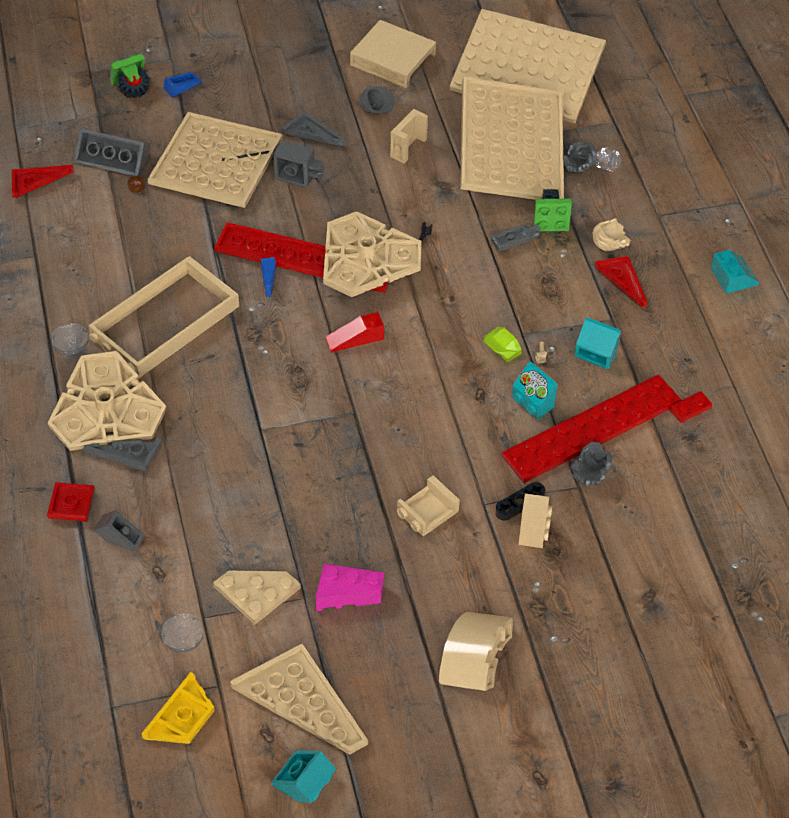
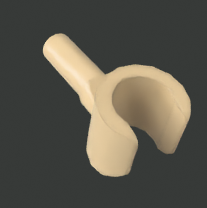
(541, 356)

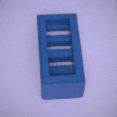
(178, 84)
(268, 270)

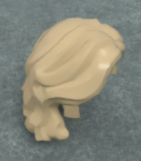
(610, 236)

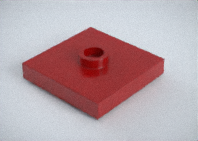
(71, 501)

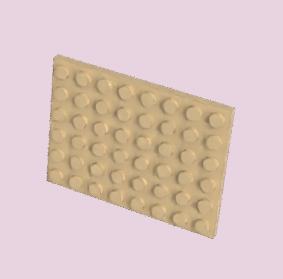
(532, 56)
(511, 139)

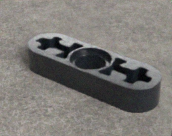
(515, 508)

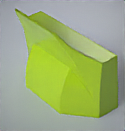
(503, 343)

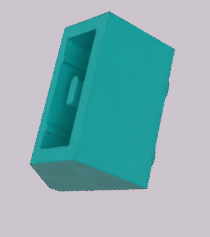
(597, 343)

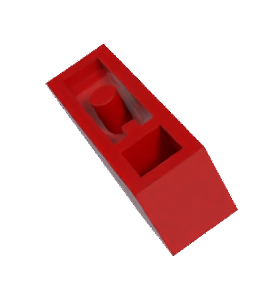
(358, 332)

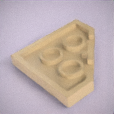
(256, 591)

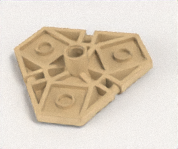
(360, 254)
(87, 418)

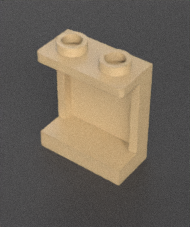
(406, 132)
(428, 507)

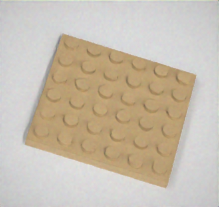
(195, 157)

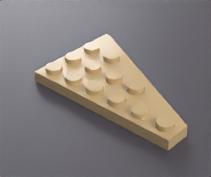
(300, 693)

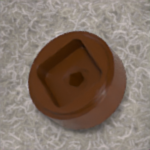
(136, 184)

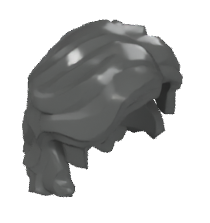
(580, 157)
(592, 464)

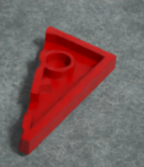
(32, 178)
(623, 275)

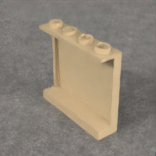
(391, 53)

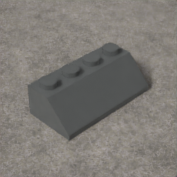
(111, 152)

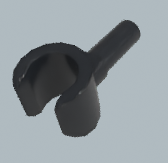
(425, 231)

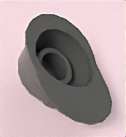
(376, 100)

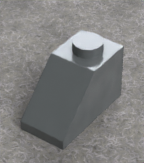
(118, 531)

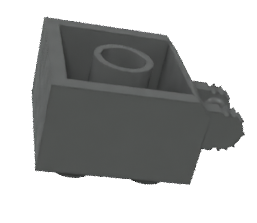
(296, 164)

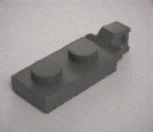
(515, 237)

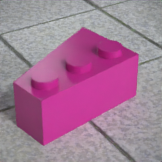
(348, 586)

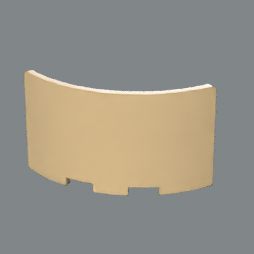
(472, 650)

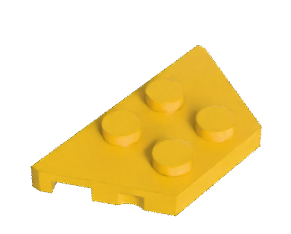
(181, 715)

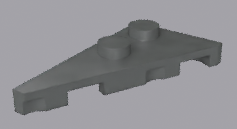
(310, 128)
(132, 454)

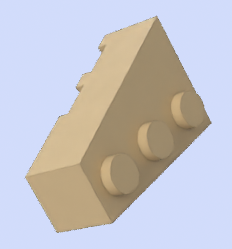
(535, 521)

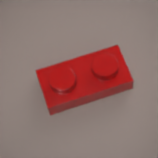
(690, 407)

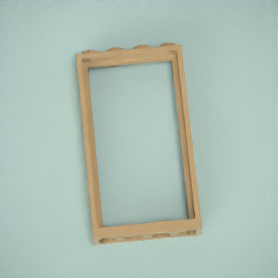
(187, 266)

